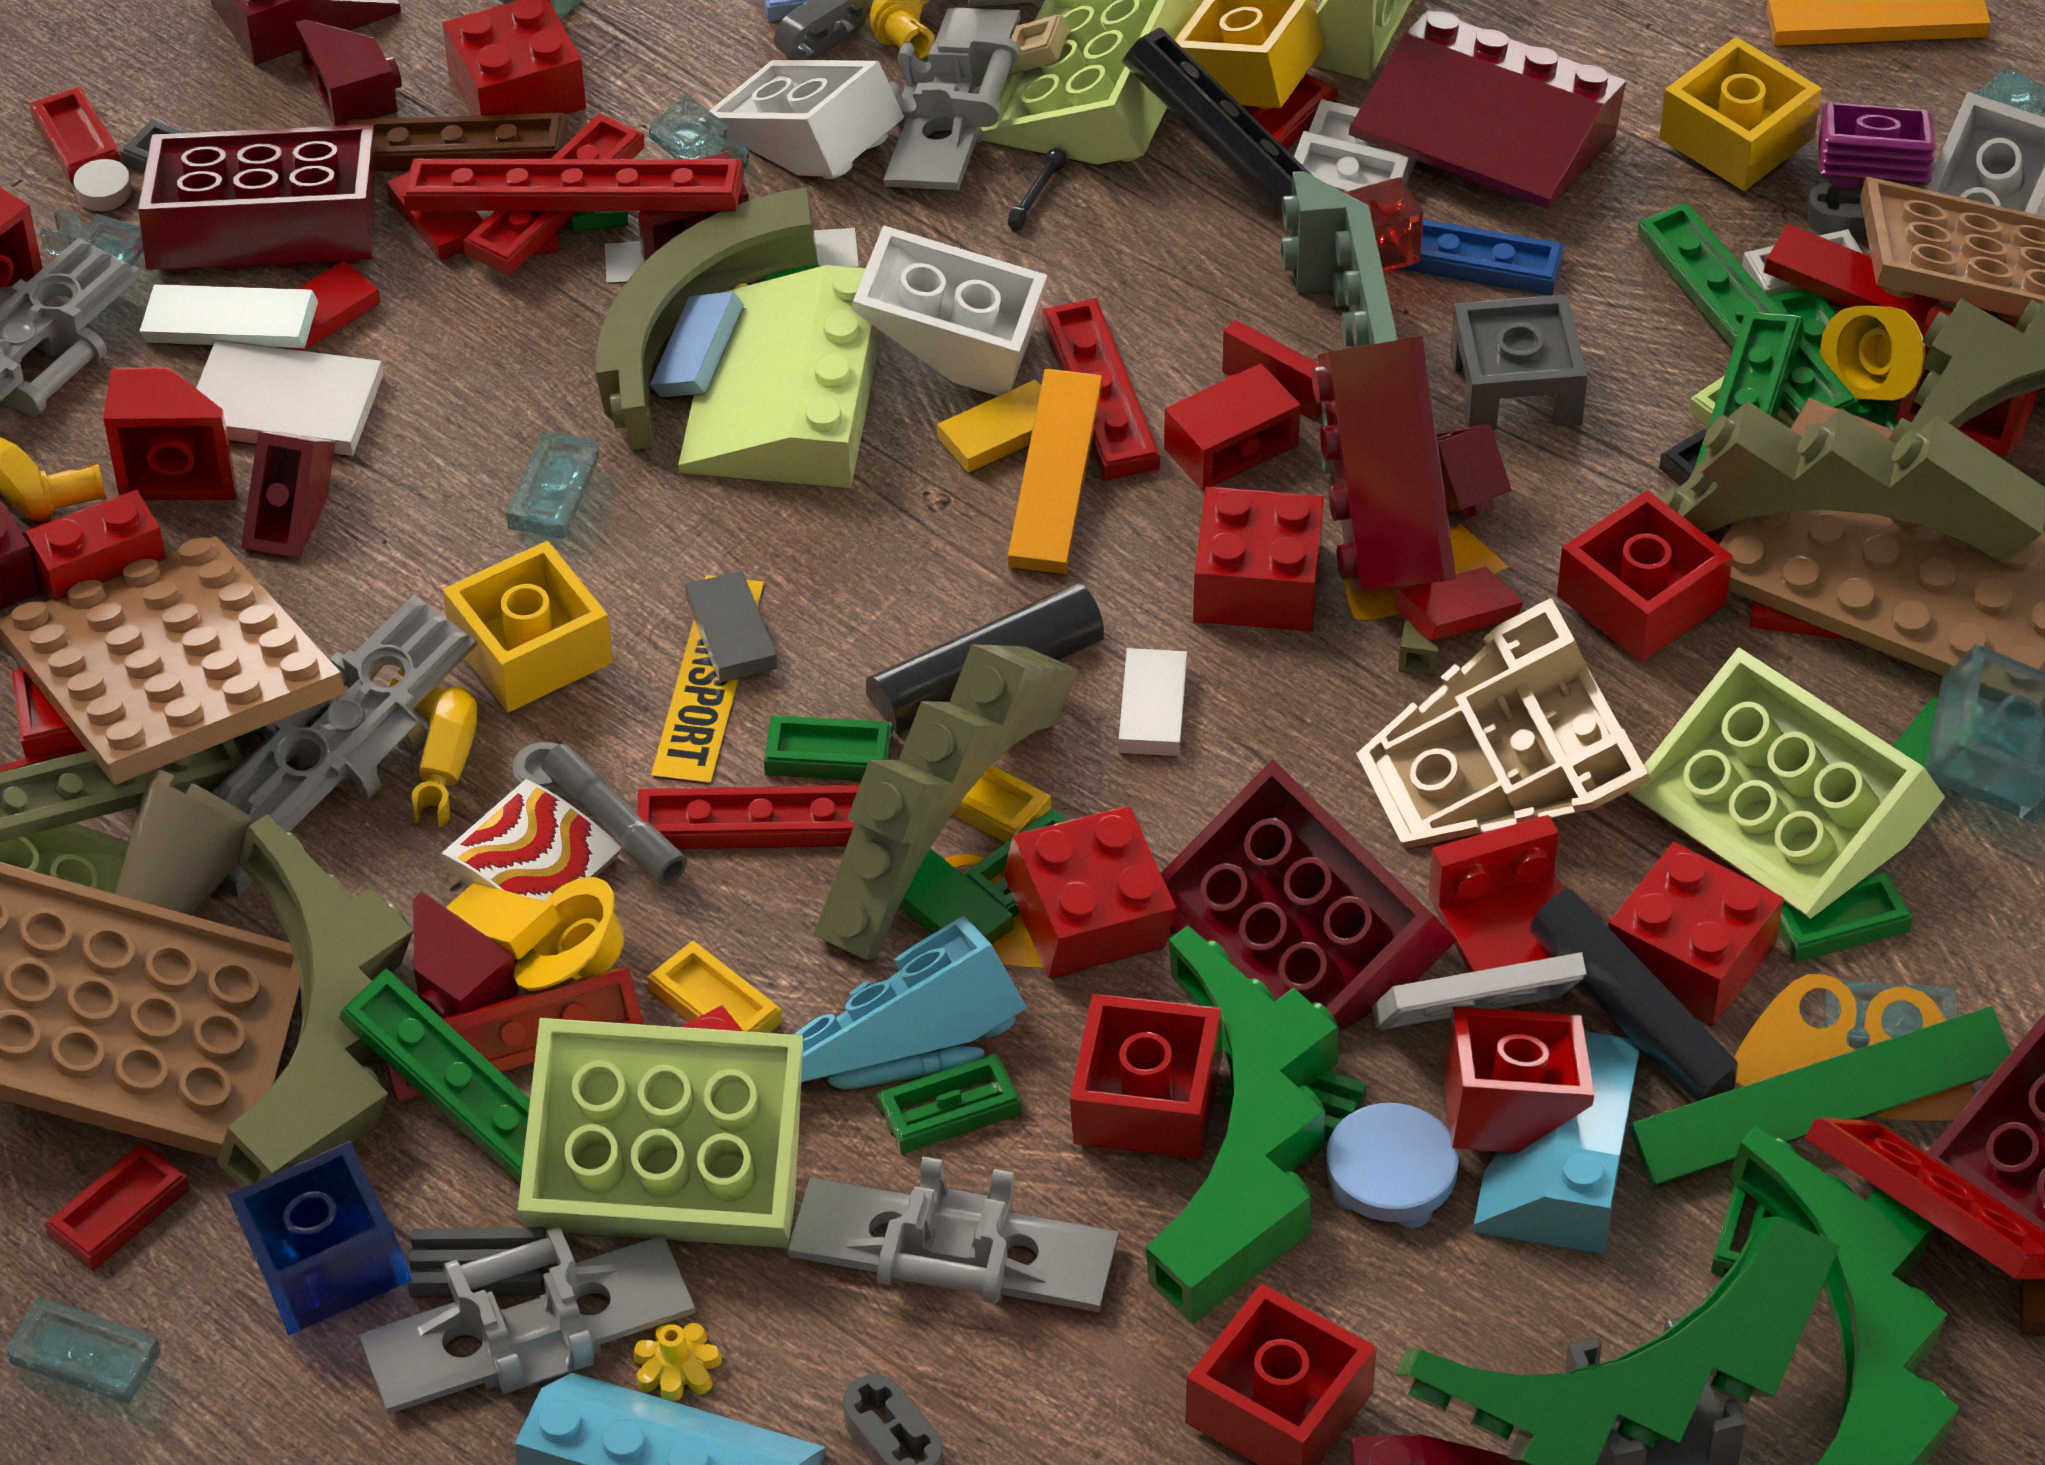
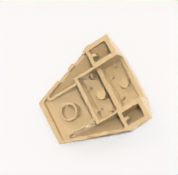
(1503, 739)

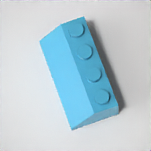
(607, 1424)

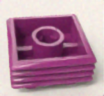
(1876, 144)

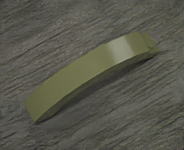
(703, 260)

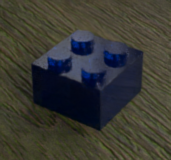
(319, 1237)

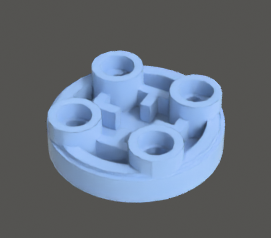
(1391, 1163)

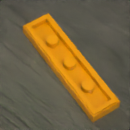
(1874, 20)
(1055, 471)

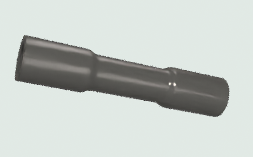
(638, 837)

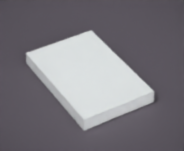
(291, 392)
(1479, 989)

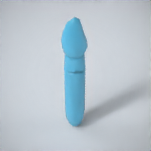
(906, 1068)

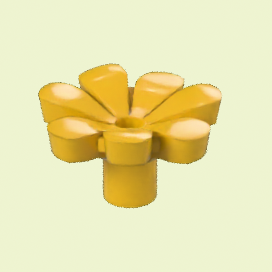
(676, 1360)

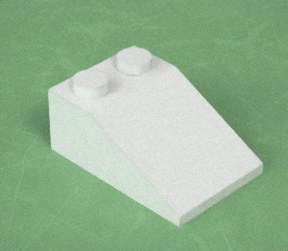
(812, 113)
(1994, 156)
(951, 307)

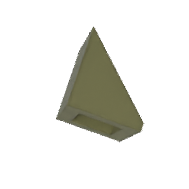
(1417, 652)

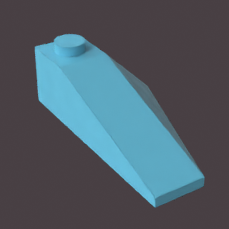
(941, 997)
(1566, 1180)

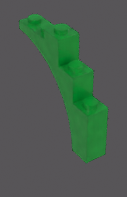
(1252, 1199)
(1880, 1320)
(1736, 1334)

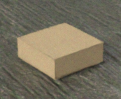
(1040, 42)

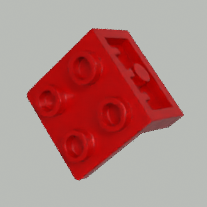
(1493, 889)

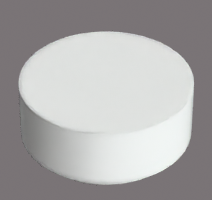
(102, 185)

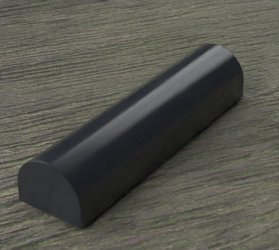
(1214, 116)
(1050, 626)
(1636, 999)

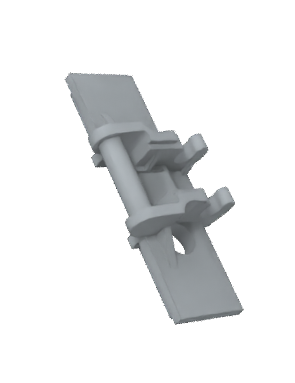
(938, 96)
(92, 282)
(356, 727)
(954, 1240)
(532, 1338)

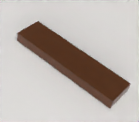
(465, 137)

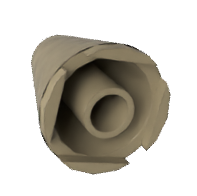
(180, 845)

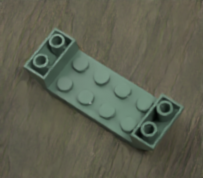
(1337, 251)

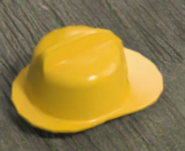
(1874, 351)
(582, 943)

